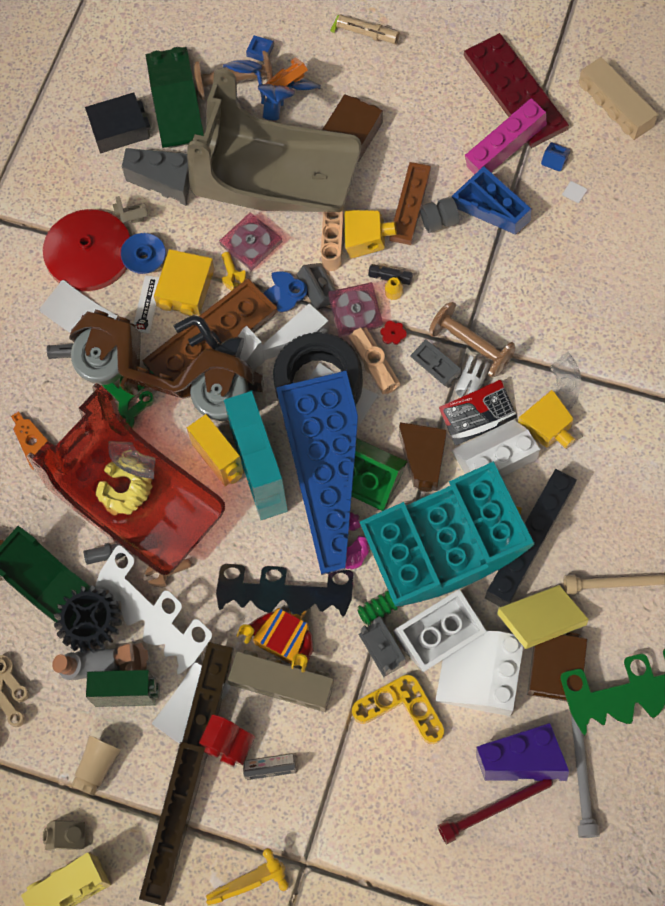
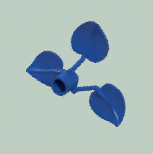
(274, 94)

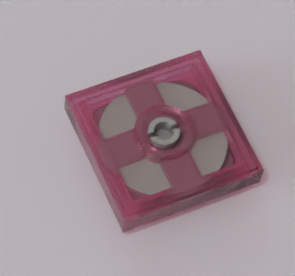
(250, 241)
(355, 308)

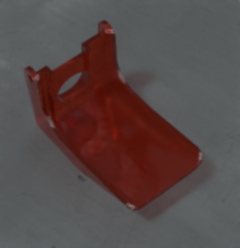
(169, 520)

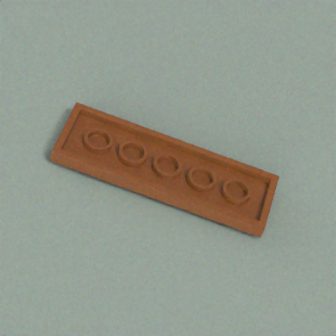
(227, 318)

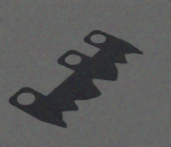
(270, 593)

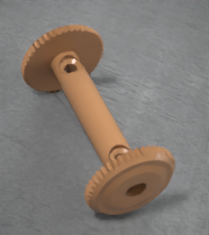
(207, 79)
(444, 320)

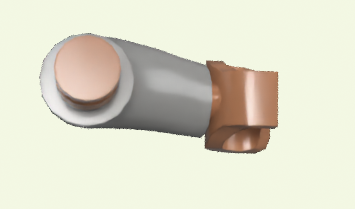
(77, 664)

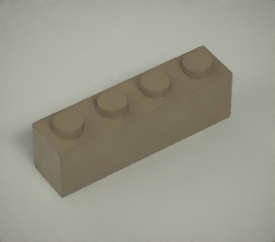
(280, 681)

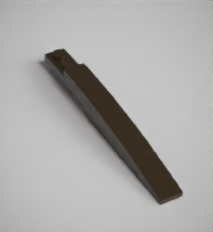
(185, 776)

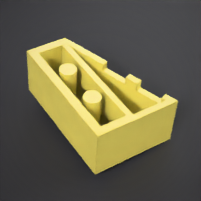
(69, 884)

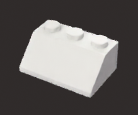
(507, 445)
(439, 631)

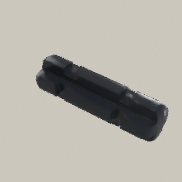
(387, 273)

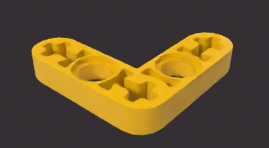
(399, 698)

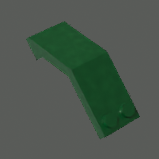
(174, 96)
(40, 575)

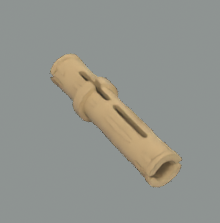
(390, 35)

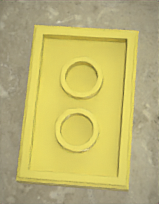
(542, 616)

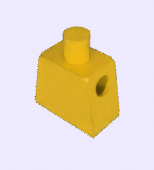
(366, 232)
(548, 421)

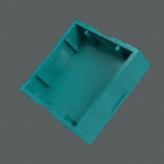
(256, 455)

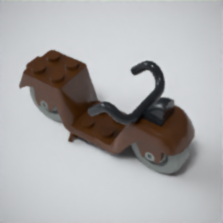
(111, 349)

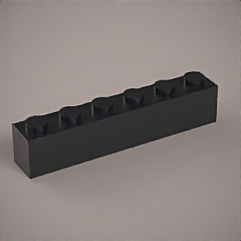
(539, 526)

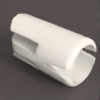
(471, 381)

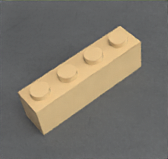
(617, 98)

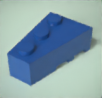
(492, 202)

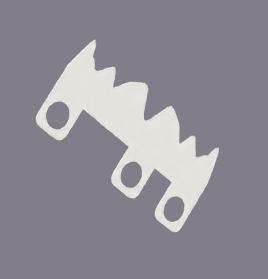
(158, 623)

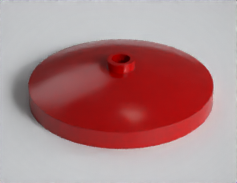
(86, 249)

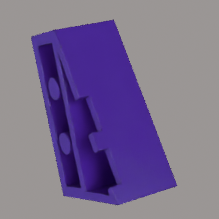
(523, 756)

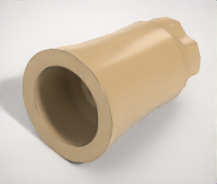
(94, 765)

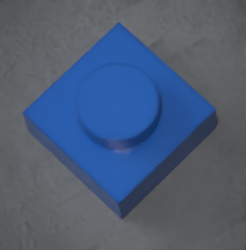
(258, 45)

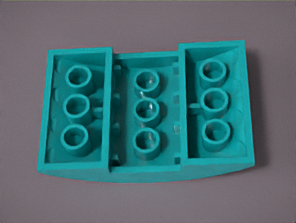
(447, 537)

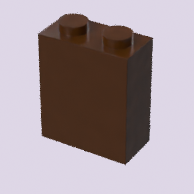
(356, 119)
(553, 659)

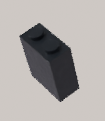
(118, 122)

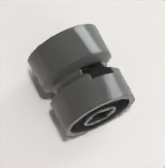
(443, 213)

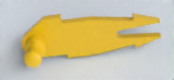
(271, 870)

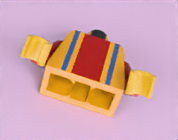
(282, 636)

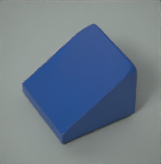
(555, 156)

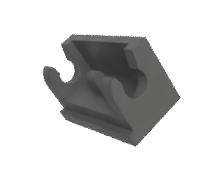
(436, 363)
(382, 647)

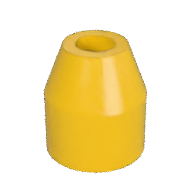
(393, 288)

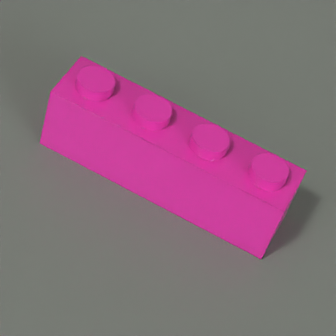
(507, 138)

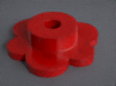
(397, 329)

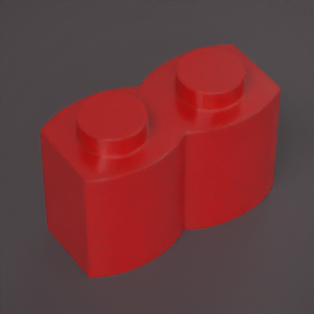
(226, 740)

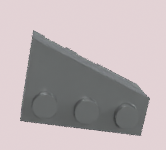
(158, 171)

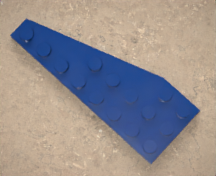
(322, 440)

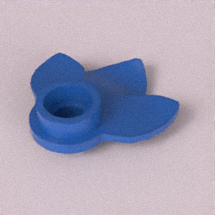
(282, 291)

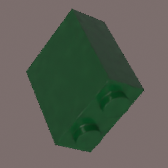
(122, 688)

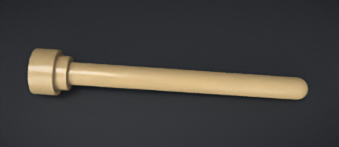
(574, 584)

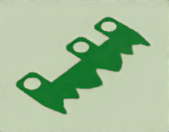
(617, 700)

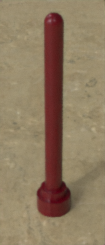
(451, 830)

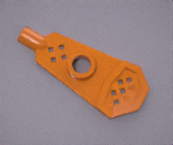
(24, 438)

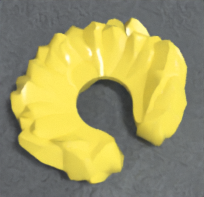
(127, 501)

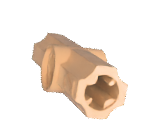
(380, 371)

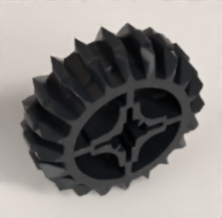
(94, 611)

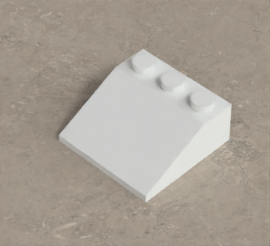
(482, 674)

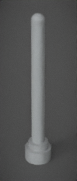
(588, 826)

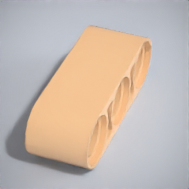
(333, 246)

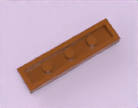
(410, 202)

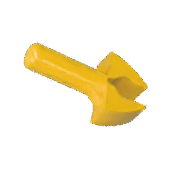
(232, 272)

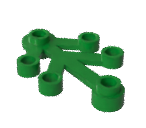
(124, 399)

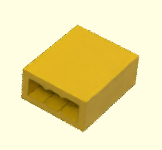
(184, 282)
(215, 450)

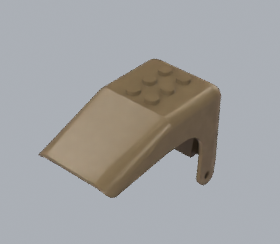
(266, 161)

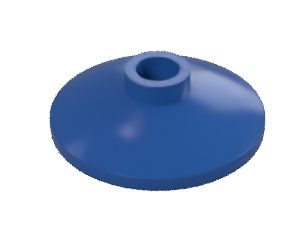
(140, 245)

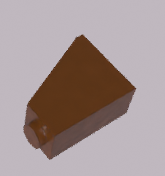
(424, 454)

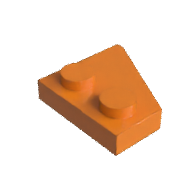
(292, 73)

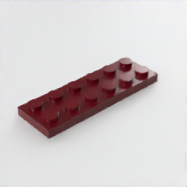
(513, 84)

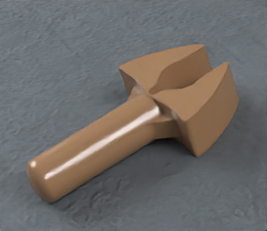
(160, 581)

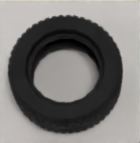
(318, 348)

